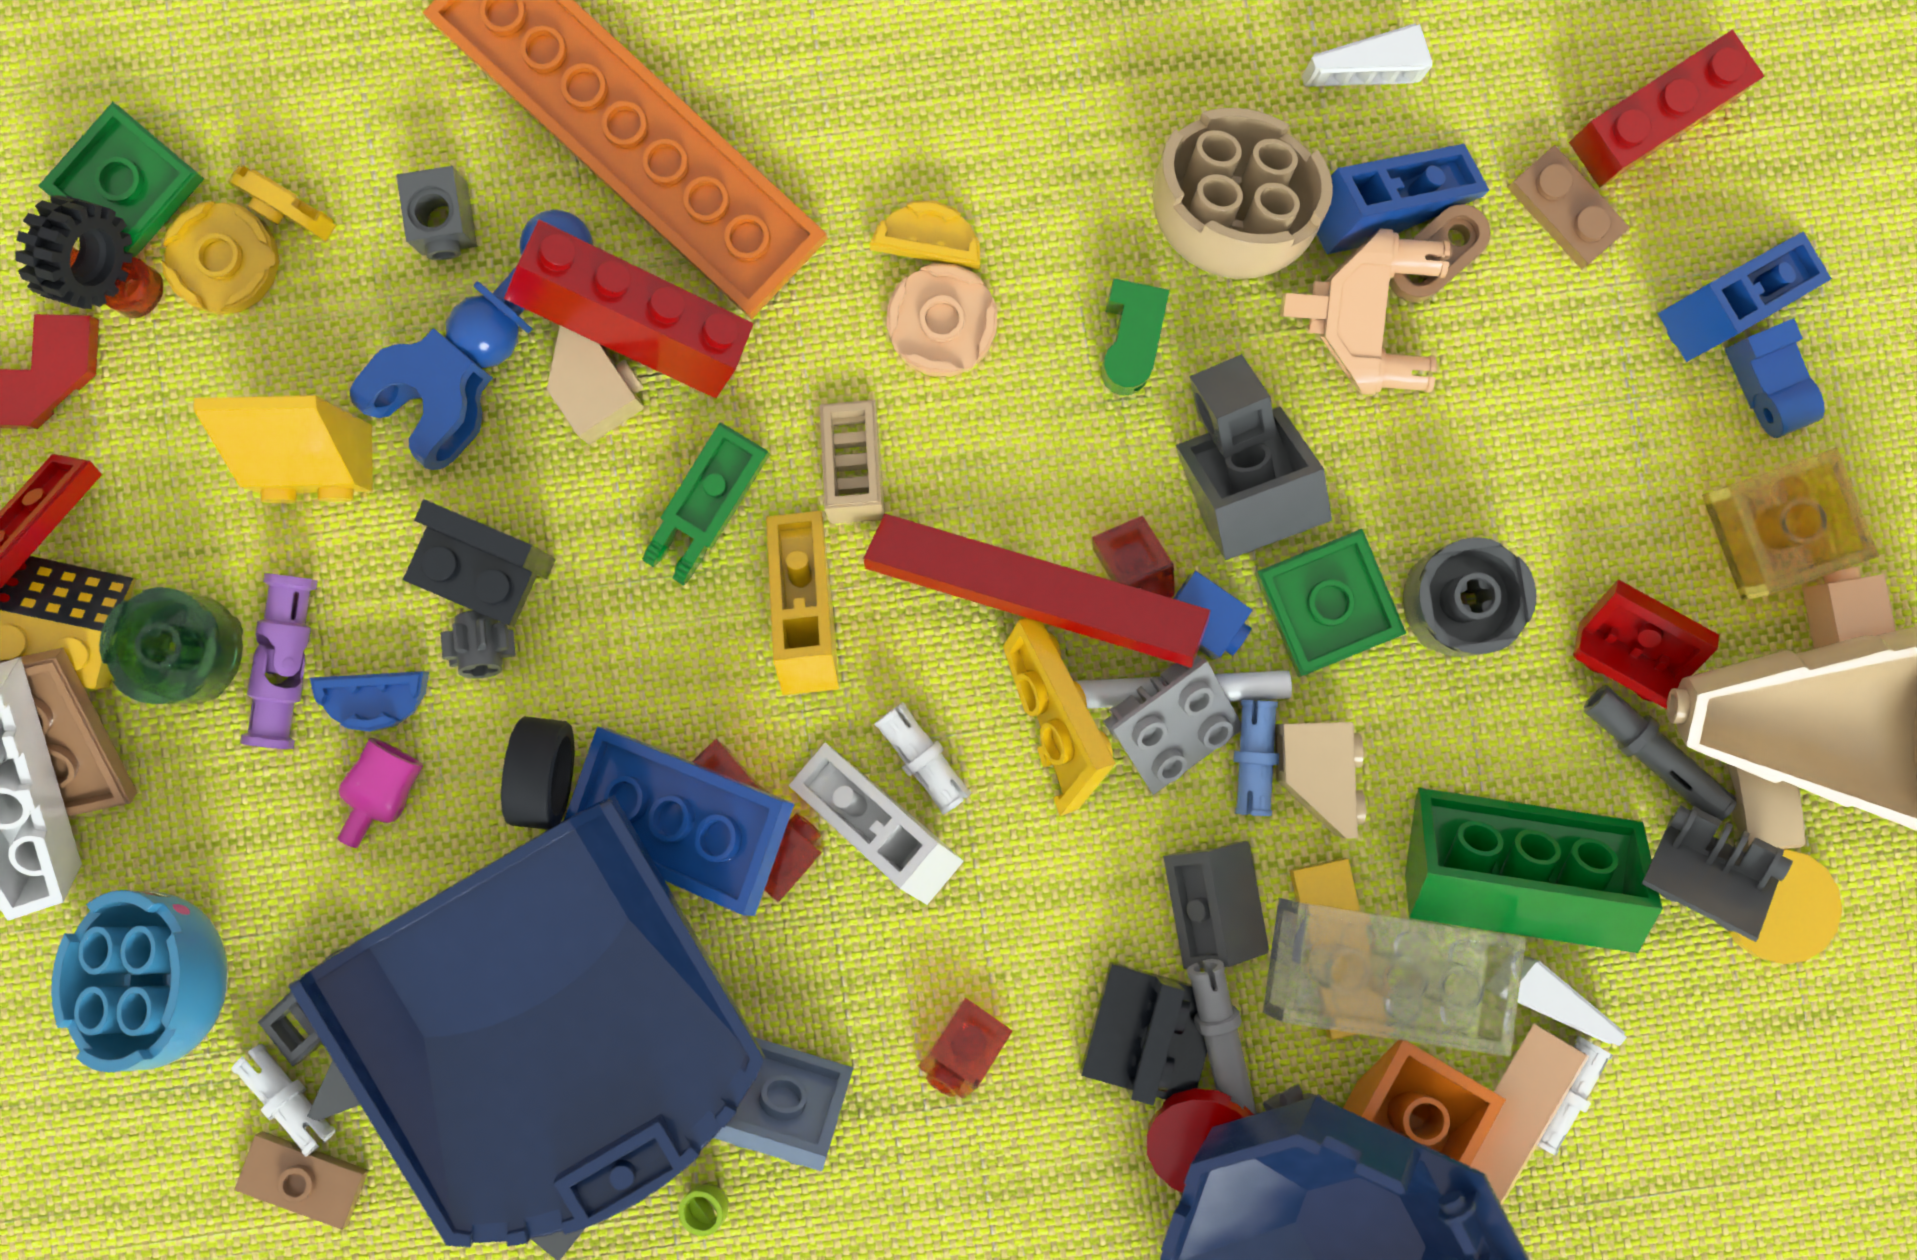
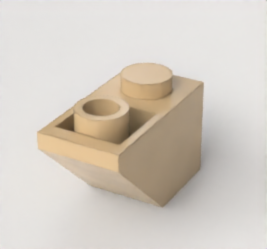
(591, 387)
(1319, 772)

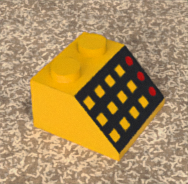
(60, 607)

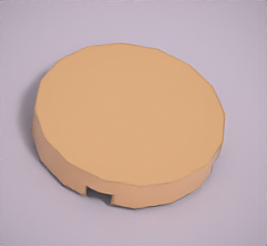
(942, 320)

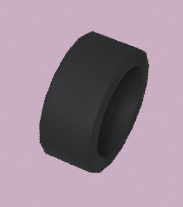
(537, 773)

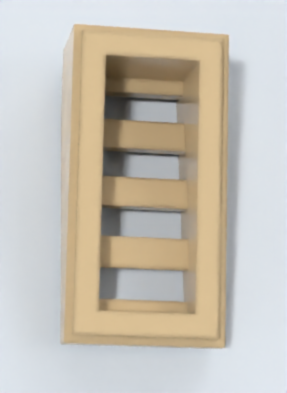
(859, 506)

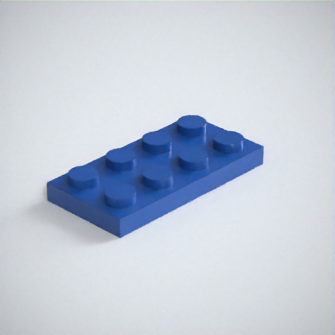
(693, 821)

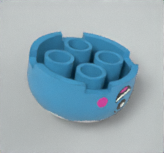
(139, 980)

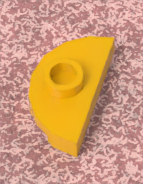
(276, 202)
(928, 233)

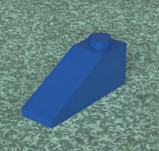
(1397, 194)
(1744, 296)

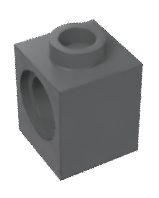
(424, 192)
(1233, 406)

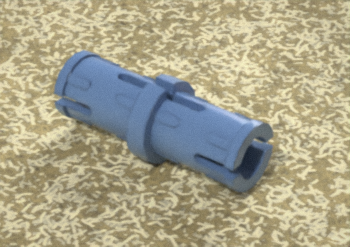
(1256, 758)

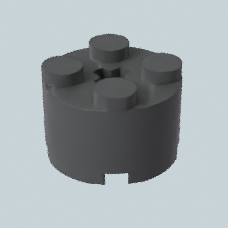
(1477, 566)

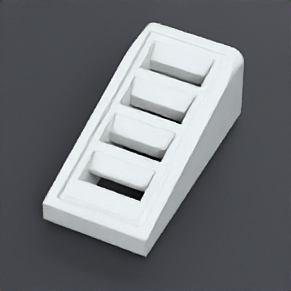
(1383, 59)
(1554, 998)

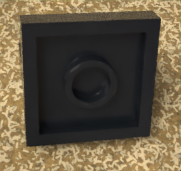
(475, 564)
(1145, 1035)

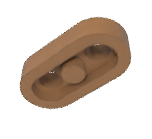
(1476, 235)

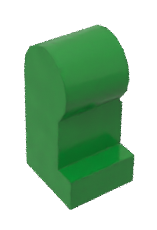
(1137, 336)

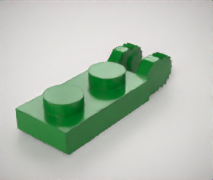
(707, 498)

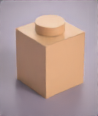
(1848, 607)

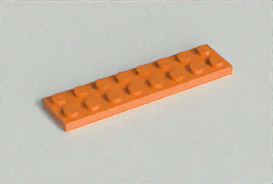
(638, 140)

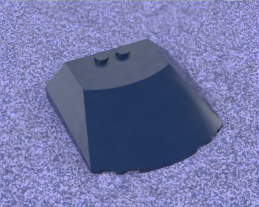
(538, 1036)

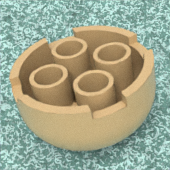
(1240, 193)

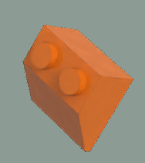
(1426, 1102)

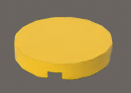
(220, 257)
(1800, 916)

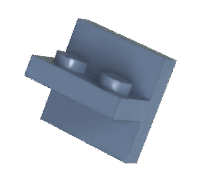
(790, 1107)

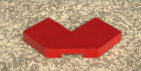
(61, 362)

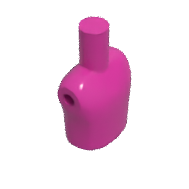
(376, 788)

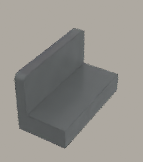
(1216, 905)

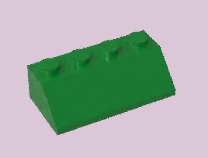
(1529, 871)

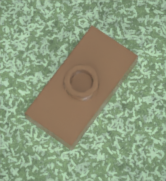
(306, 1185)

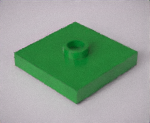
(126, 171)
(1330, 603)

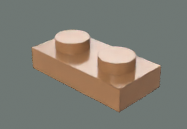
(1568, 207)

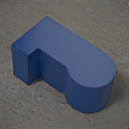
(1777, 379)

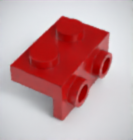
(1642, 643)

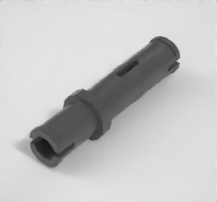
(1643, 739)

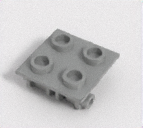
(1175, 724)

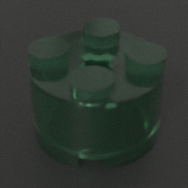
(139, 654)

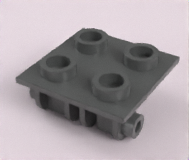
(1715, 876)

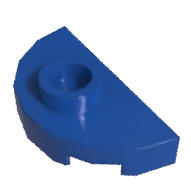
(370, 700)

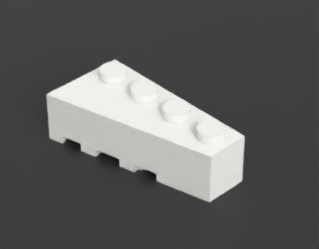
(35, 832)

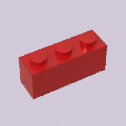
(1666, 108)

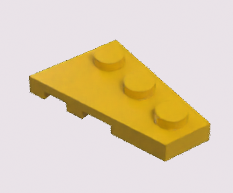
(1067, 730)

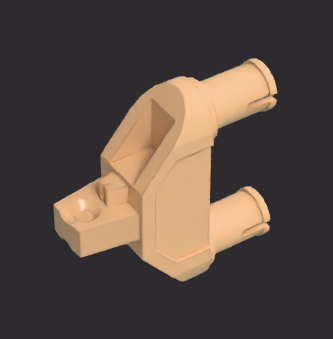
(1352, 307)

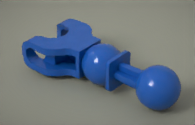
(449, 369)

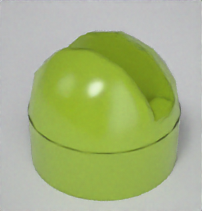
(696, 1212)

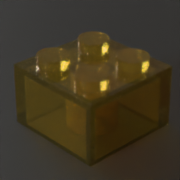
(1790, 525)

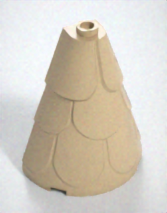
(1816, 718)

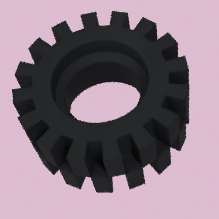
(50, 248)

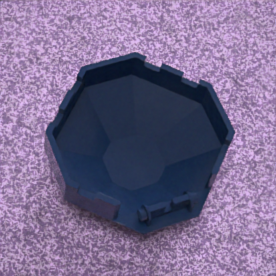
(1332, 1188)

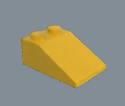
(290, 446)

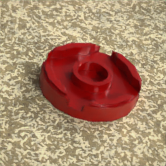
(1182, 1127)

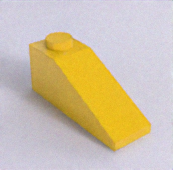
(801, 604)

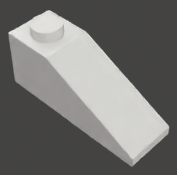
(876, 824)

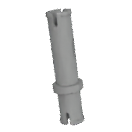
(1218, 1024)

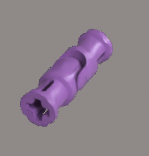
(280, 650)

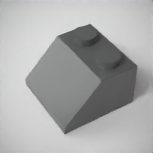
(1258, 491)

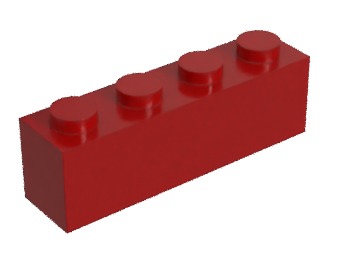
(628, 310)

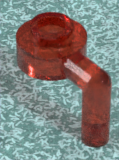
(138, 293)

